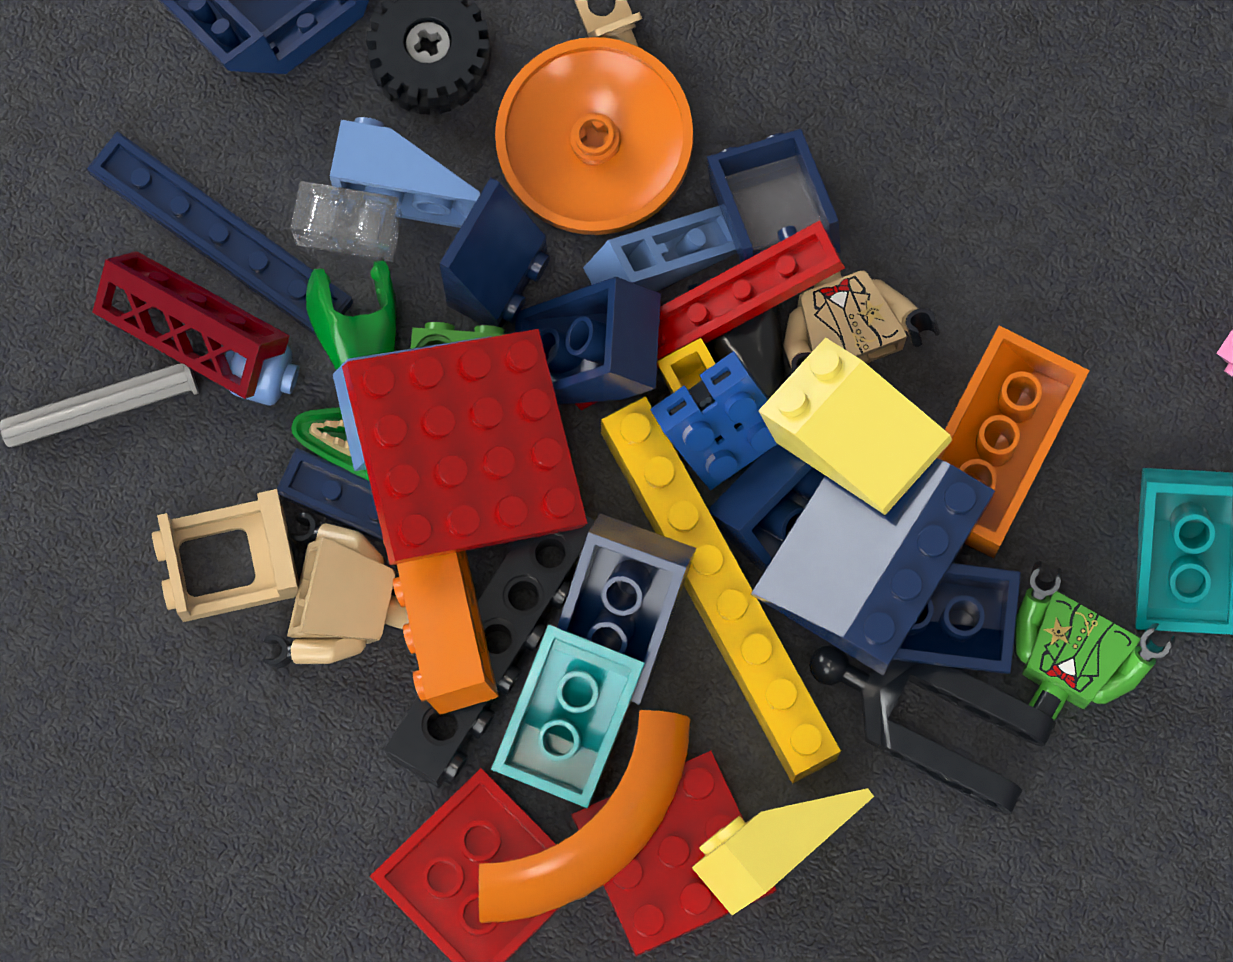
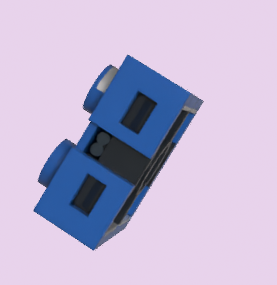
(717, 421)

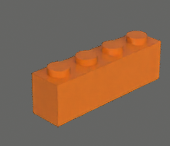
(445, 632)

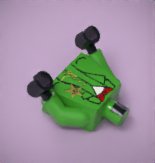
(1077, 651)

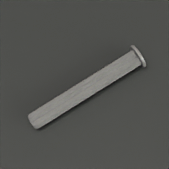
(98, 404)

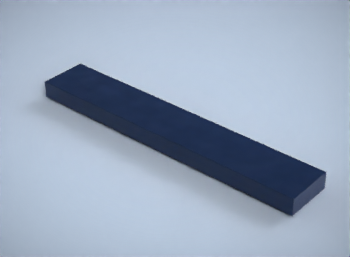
(209, 228)

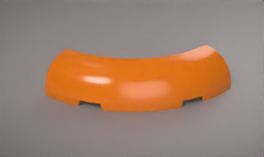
(606, 842)

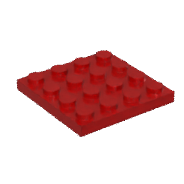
(464, 446)

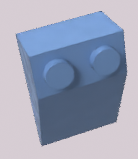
(387, 164)

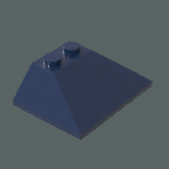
(265, 33)

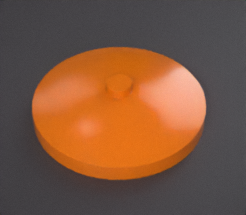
(594, 136)

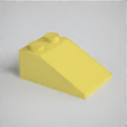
(853, 426)
(756, 854)

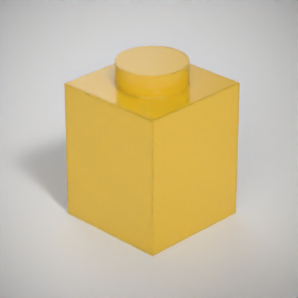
(685, 365)

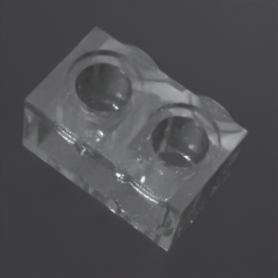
(346, 221)

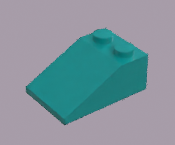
(1185, 551)
(568, 716)

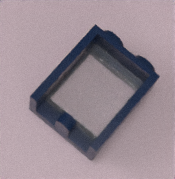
(770, 192)

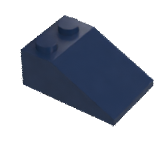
(493, 259)
(598, 340)

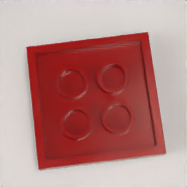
(437, 872)
(658, 890)

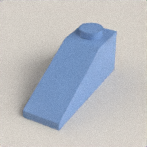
(664, 251)

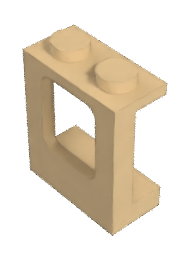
(269, 547)

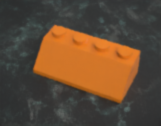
(1009, 425)

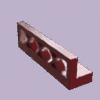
(196, 308)

